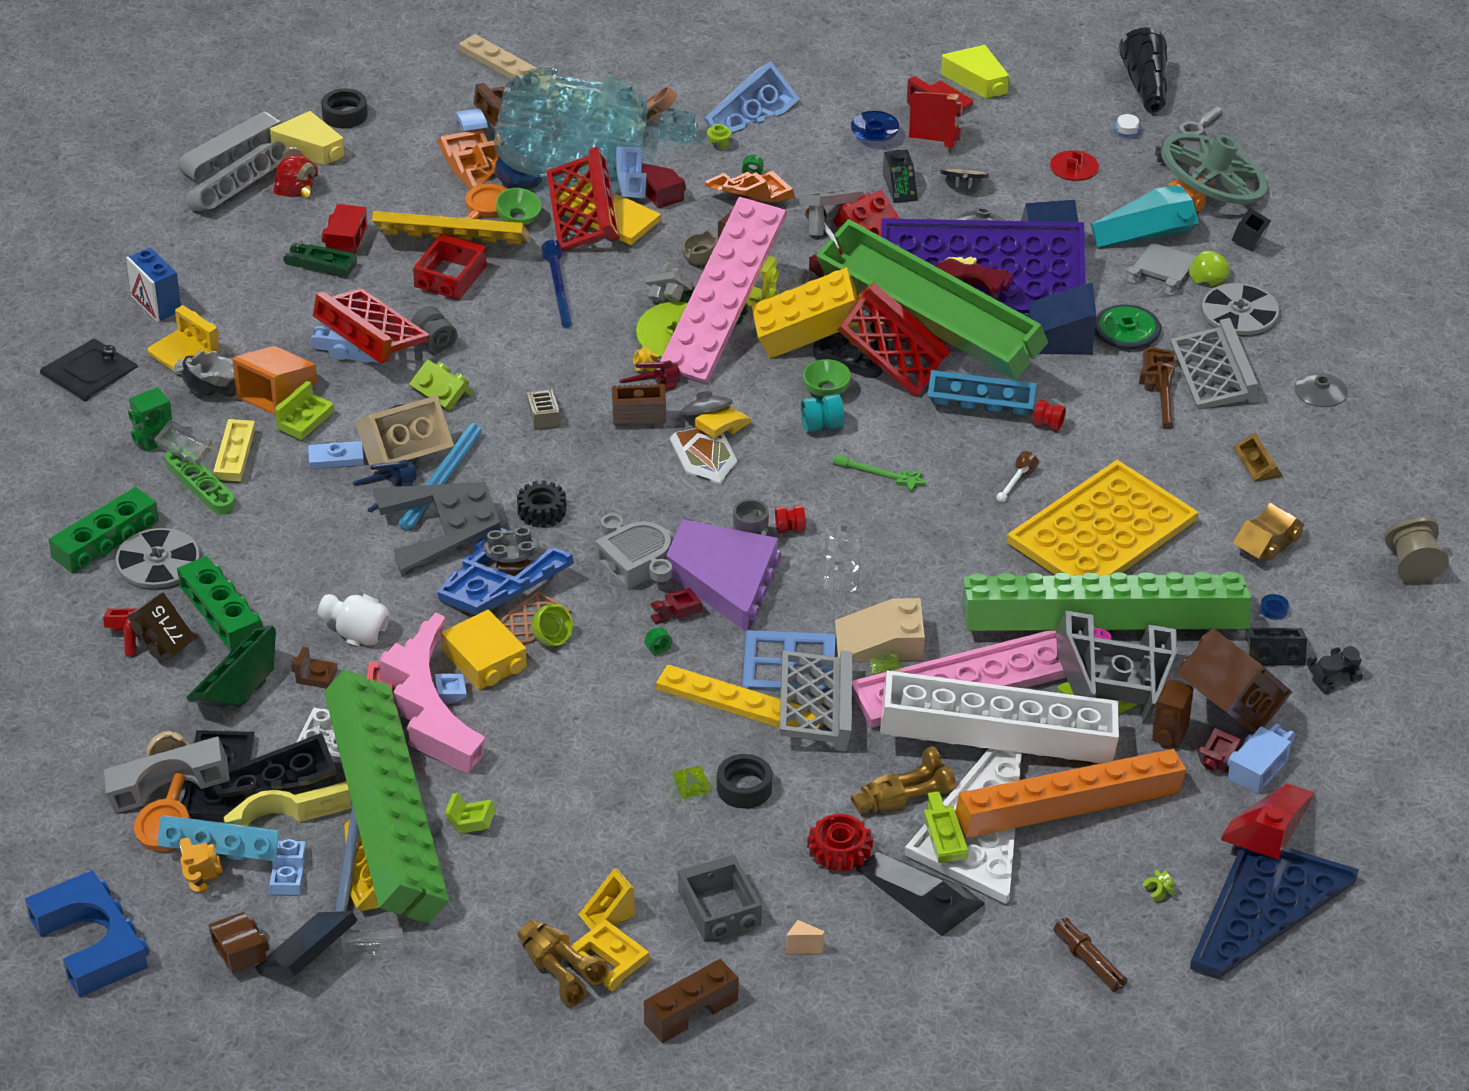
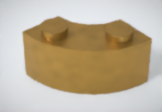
(1269, 533)

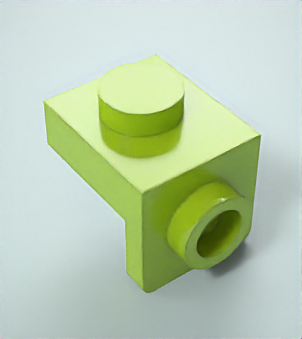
(470, 816)

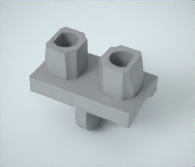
(668, 283)

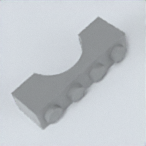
(134, 781)

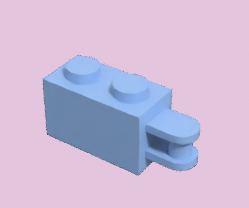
(337, 346)
(1260, 757)

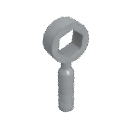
(1203, 122)

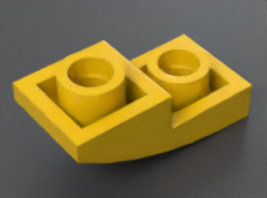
(722, 420)

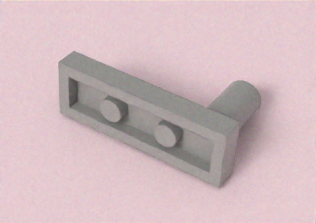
(820, 199)

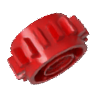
(840, 842)

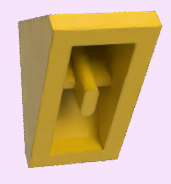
(611, 902)

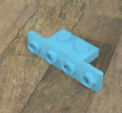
(228, 839)

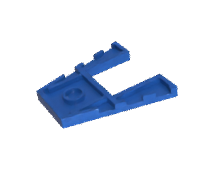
(484, 588)

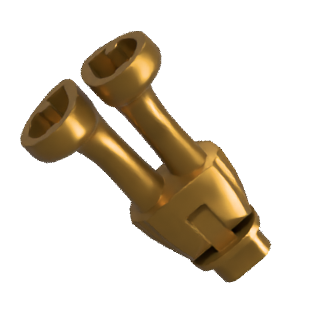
(892, 791)
(547, 948)

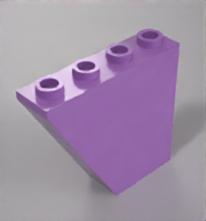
(724, 567)

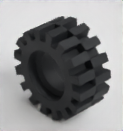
(541, 514)

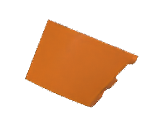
(469, 156)
(763, 187)

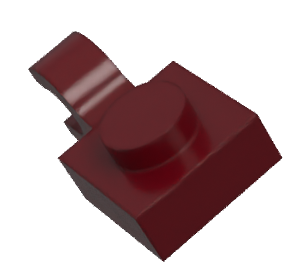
(678, 603)

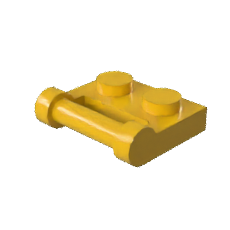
(615, 949)

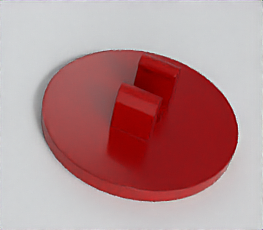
(1074, 165)

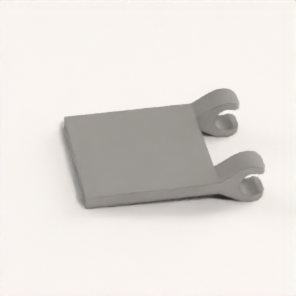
(1163, 264)

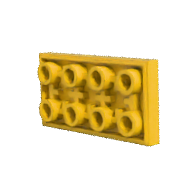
(632, 217)

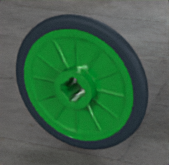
(1127, 326)

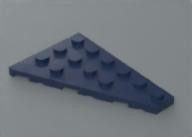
(1263, 902)

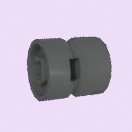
(441, 331)
(751, 516)

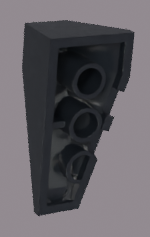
(286, 768)
(926, 895)

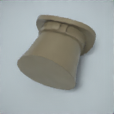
(1417, 549)

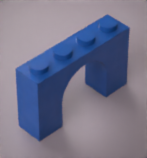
(89, 900)

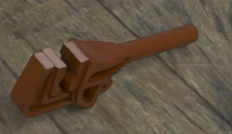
(1158, 371)

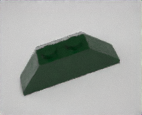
(239, 671)

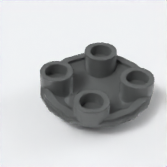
(511, 545)

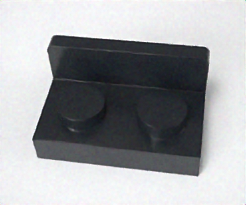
(1277, 645)

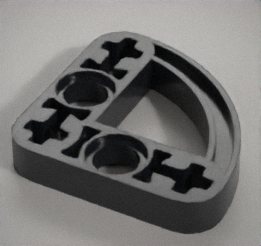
(837, 349)

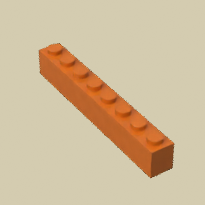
(1069, 793)

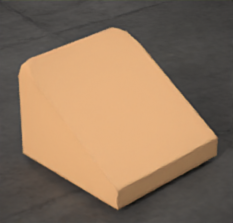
(805, 939)

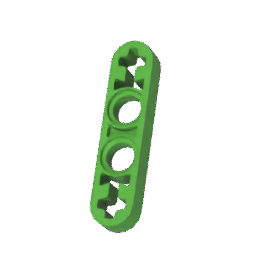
(202, 480)

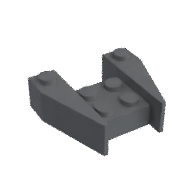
(1114, 667)

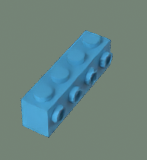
(980, 390)

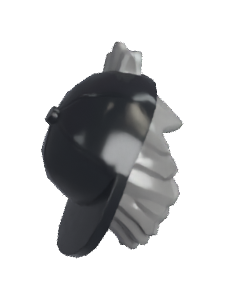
(207, 373)

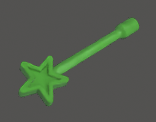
(904, 479)

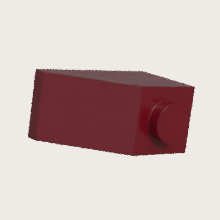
(663, 185)

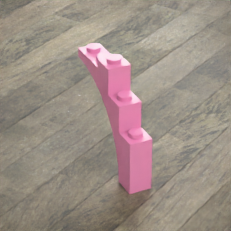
(431, 723)

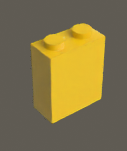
(484, 649)

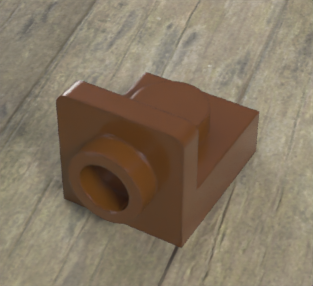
(313, 671)

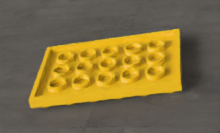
(1103, 524)

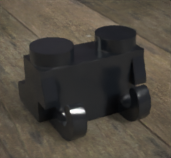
(1344, 661)

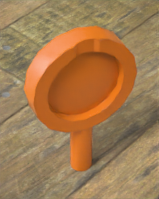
(482, 201)
(147, 822)

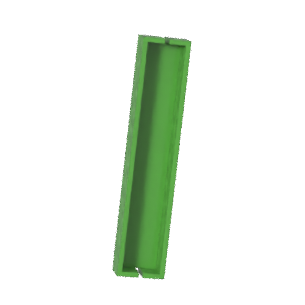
(937, 299)
(1113, 600)
(385, 797)

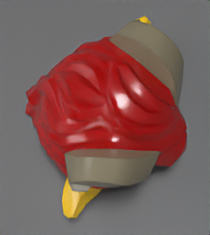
(294, 174)

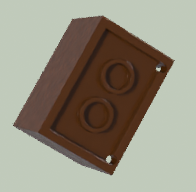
(1234, 681)

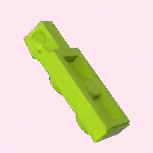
(944, 830)

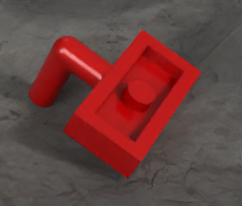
(117, 620)

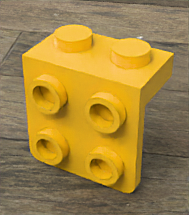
(191, 336)

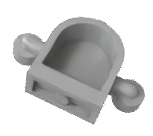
(634, 551)

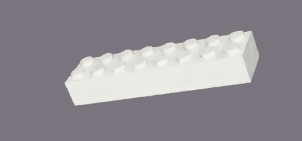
(999, 717)

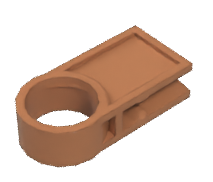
(660, 102)

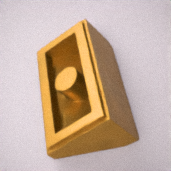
(1257, 459)

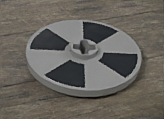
(1258, 312)
(138, 560)

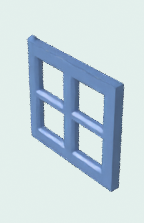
(790, 640)

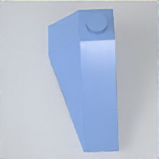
(754, 99)

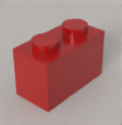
(345, 228)

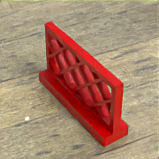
(600, 191)
(903, 327)
(367, 333)

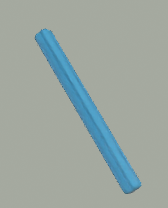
(443, 472)

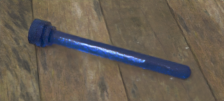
(552, 253)

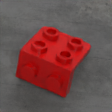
(935, 117)
(867, 212)

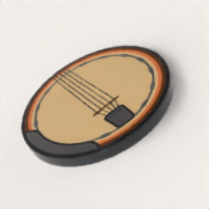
(965, 174)

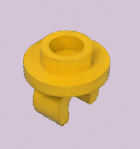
(644, 355)

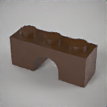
(670, 1009)

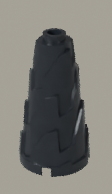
(1145, 60)

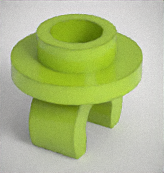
(720, 134)
(1164, 884)

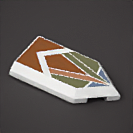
(703, 454)

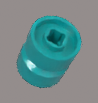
(821, 413)

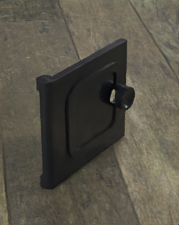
(85, 369)

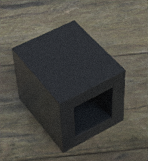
(1251, 230)

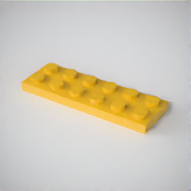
(463, 228)

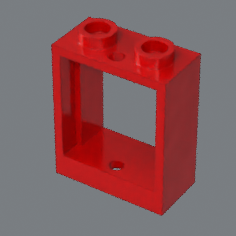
(446, 248)

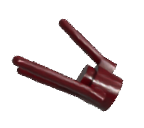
(666, 373)

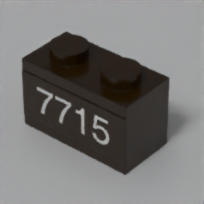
(161, 627)

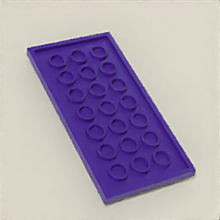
(1038, 253)

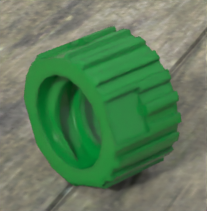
(754, 160)
(658, 640)

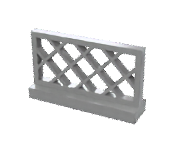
(1234, 362)
(839, 682)

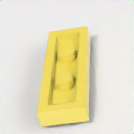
(234, 450)

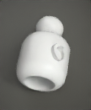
(356, 618)

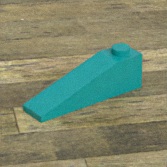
(1153, 215)

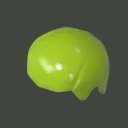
(1209, 268)
(552, 625)

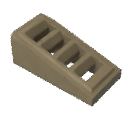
(543, 409)

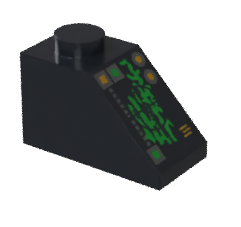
(900, 176)

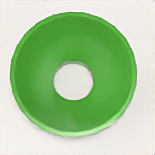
(518, 201)
(826, 372)

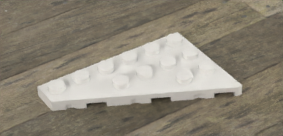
(989, 855)

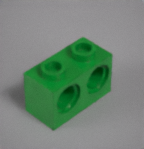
(149, 415)

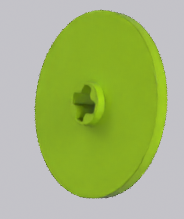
(657, 326)

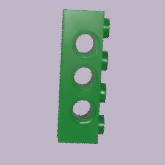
(103, 529)
(218, 601)

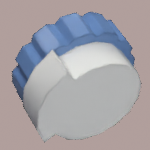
(1127, 126)

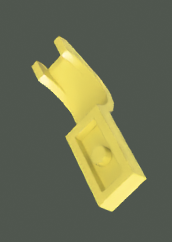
(299, 806)

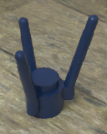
(399, 472)

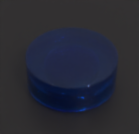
(1274, 606)

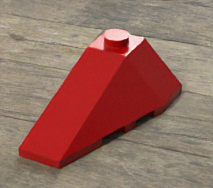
(1270, 822)

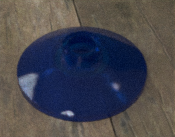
(875, 126)

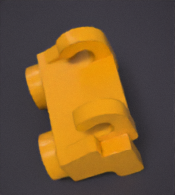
(199, 862)

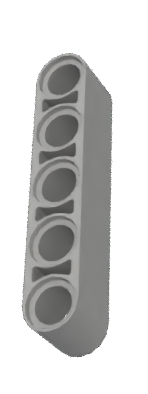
(227, 147)
(228, 180)

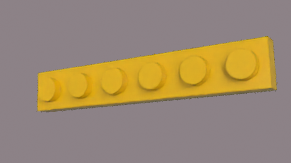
(725, 696)

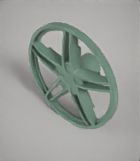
(1215, 162)

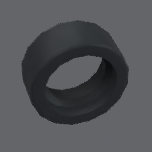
(346, 118)
(744, 797)

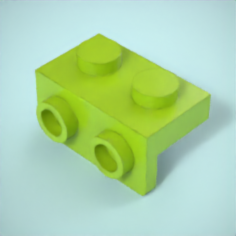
(436, 380)
(302, 412)

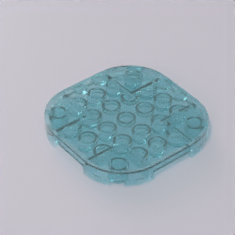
(558, 119)

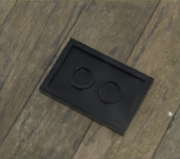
(306, 943)

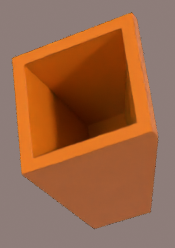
(270, 376)

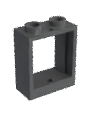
(724, 872)

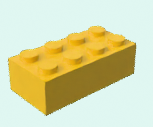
(805, 313)

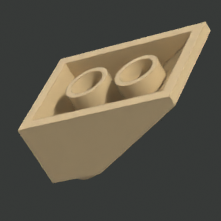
(404, 432)
(883, 631)

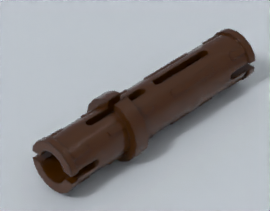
(1081, 945)

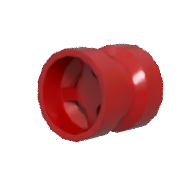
(1049, 415)
(790, 519)

